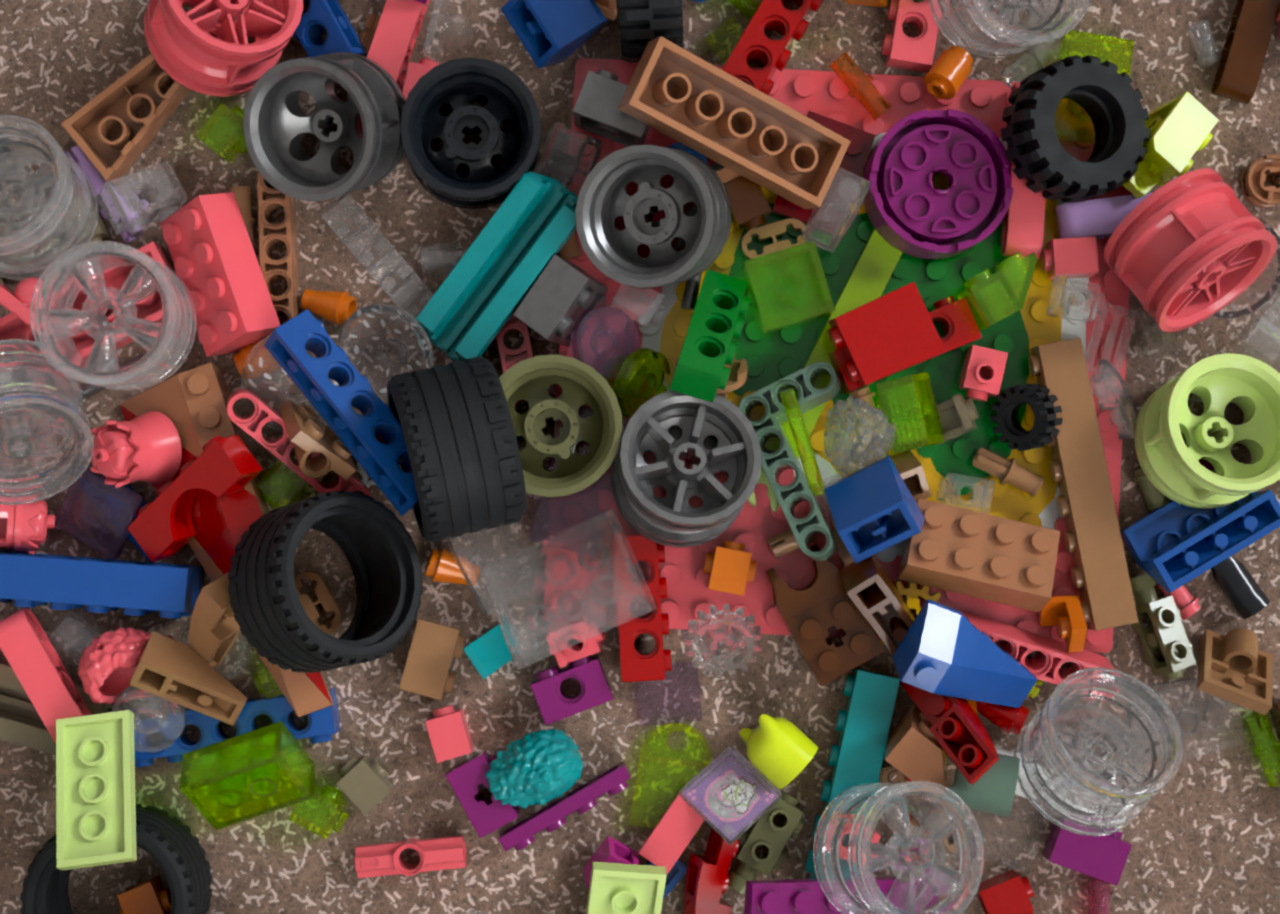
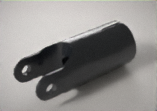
(1239, 587)

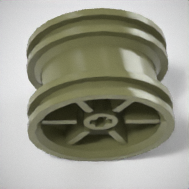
(602, 431)

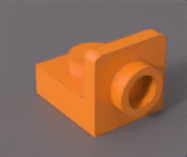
(1068, 617)

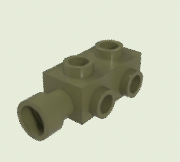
(1164, 630)
(766, 833)

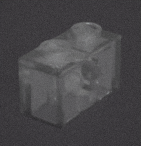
(153, 184)

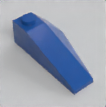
(959, 661)

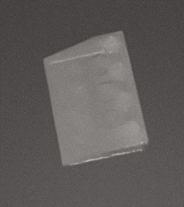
(567, 589)

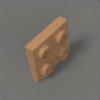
(314, 436)
(1236, 669)

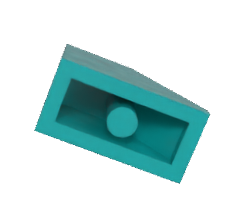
(489, 652)

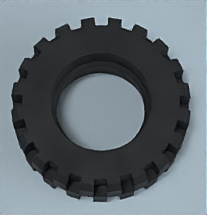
(647, 20)
(1116, 122)

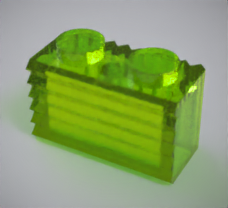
(912, 408)

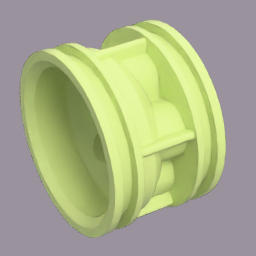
(1165, 414)

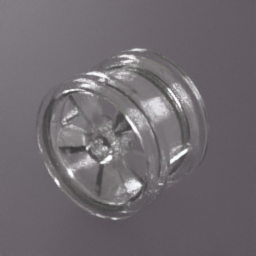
(82, 269)
(939, 853)

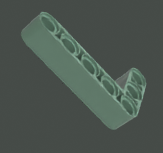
(785, 457)

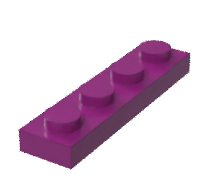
(553, 815)

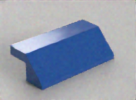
(1185, 541)

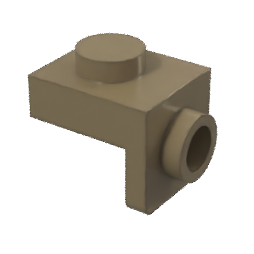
(957, 417)

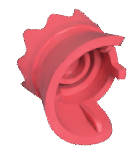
(137, 450)
(25, 526)

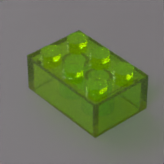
(248, 775)

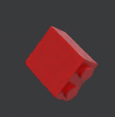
(885, 335)

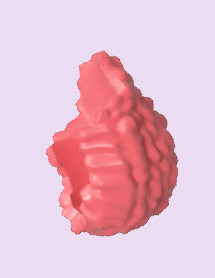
(110, 663)

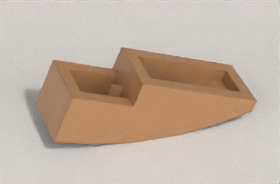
(213, 623)

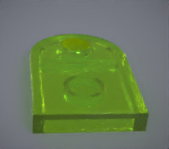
(665, 772)

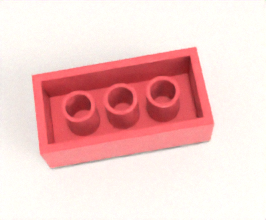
(221, 273)

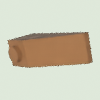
(185, 678)

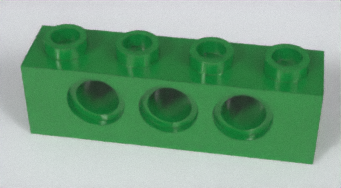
(710, 336)

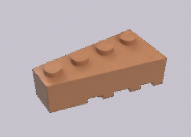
(125, 117)

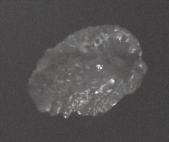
(856, 435)

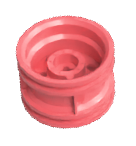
(210, 44)
(1189, 249)

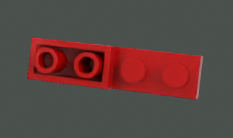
(957, 731)
(709, 877)

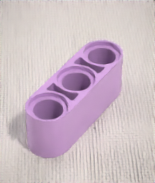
(1094, 216)

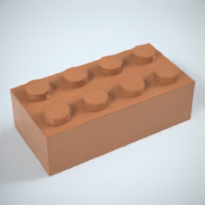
(981, 556)

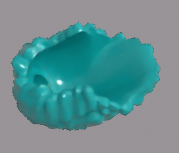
(535, 769)

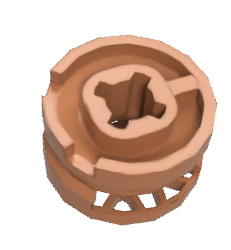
(1262, 181)

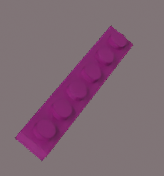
(794, 896)

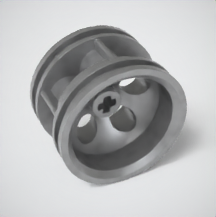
(277, 125)

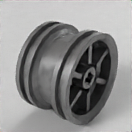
(605, 199)
(672, 519)

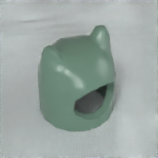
(993, 790)

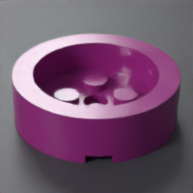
(932, 220)

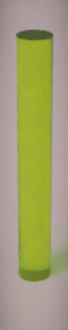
(802, 441)

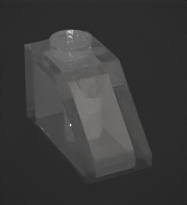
(839, 209)

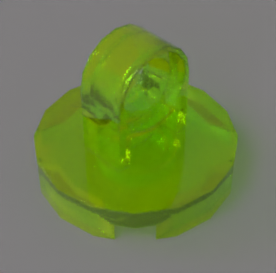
(639, 379)

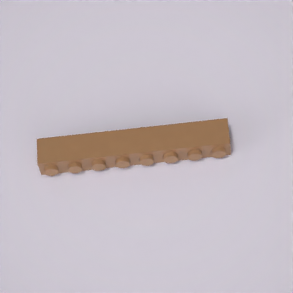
(1085, 488)

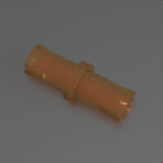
(860, 86)

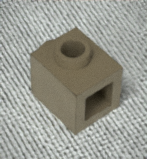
(365, 782)

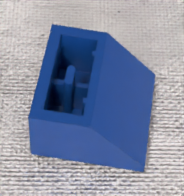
(553, 27)
(873, 509)

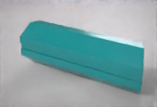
(500, 267)

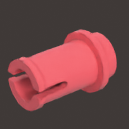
(1184, 601)

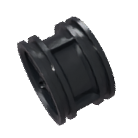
(457, 85)

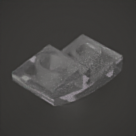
(1115, 396)

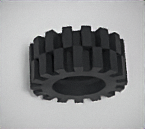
(1008, 419)

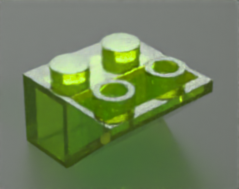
(1001, 293)

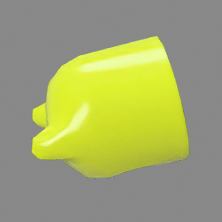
(778, 749)

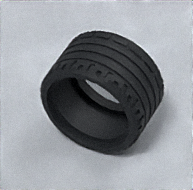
(459, 448)
(384, 573)
(156, 833)

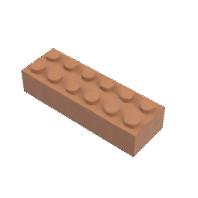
(733, 124)

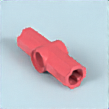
(387, 858)

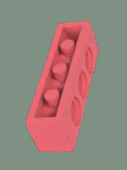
(909, 52)

